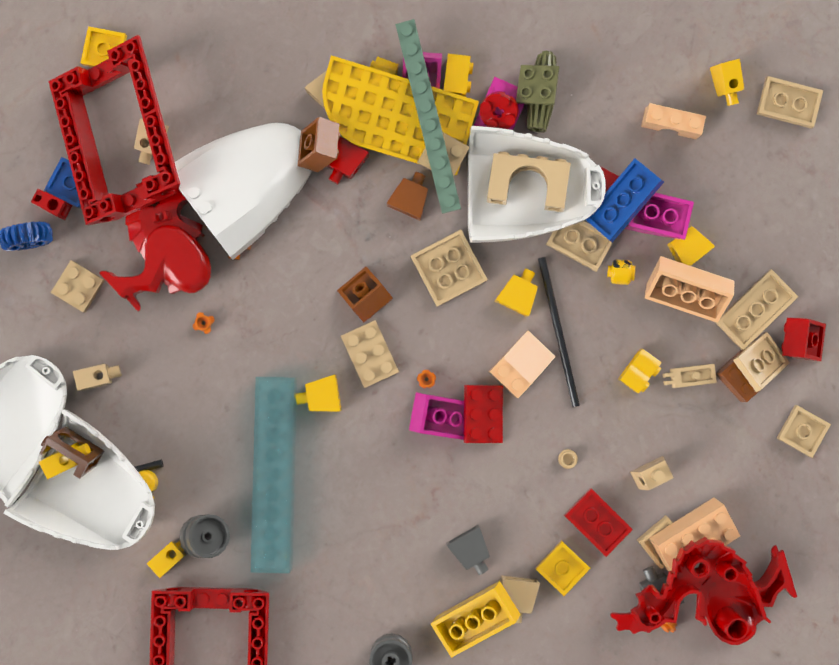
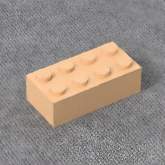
(689, 289)
(707, 521)

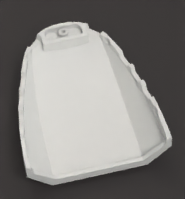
(243, 182)
(527, 191)
(30, 410)
(101, 509)

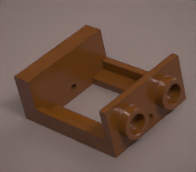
(85, 462)

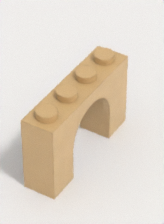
(507, 166)

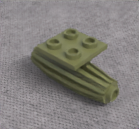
(538, 90)

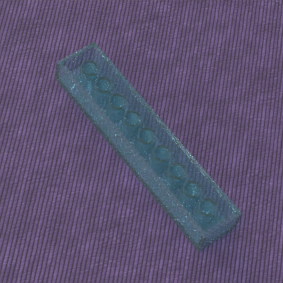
(273, 475)

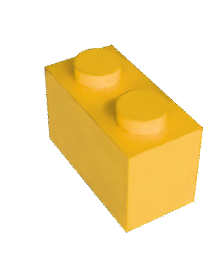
(457, 74)

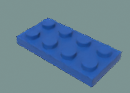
(625, 199)

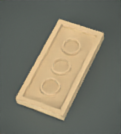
(756, 309)

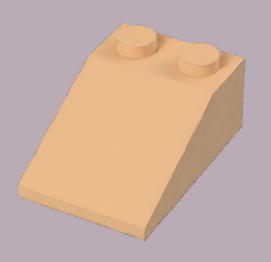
(522, 364)

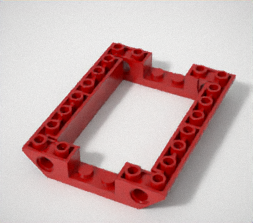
(68, 94)
(167, 600)

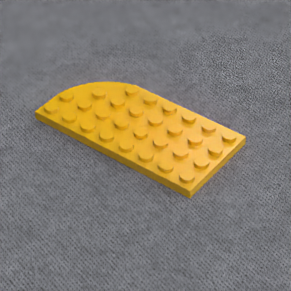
(380, 110)

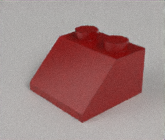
(803, 339)

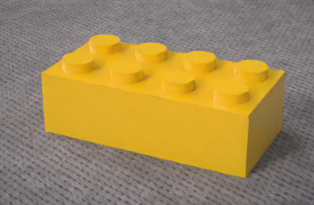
(475, 619)

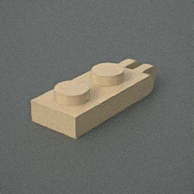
(691, 376)

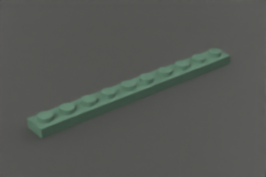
(428, 116)

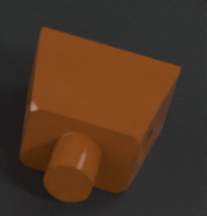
(409, 196)

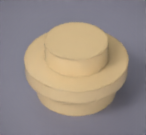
(567, 459)

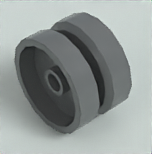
(204, 536)
(393, 646)

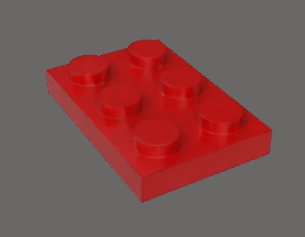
(483, 413)
(598, 522)

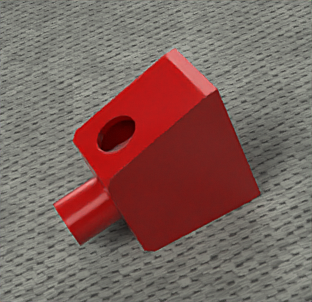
(348, 161)

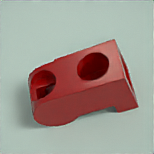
(51, 204)

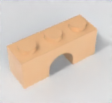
(684, 122)

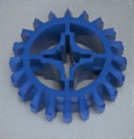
(25, 236)

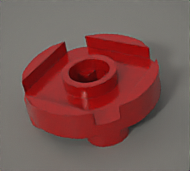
(504, 102)

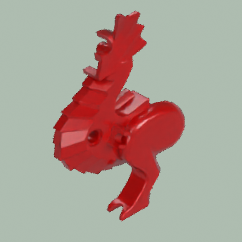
(169, 251)
(722, 589)

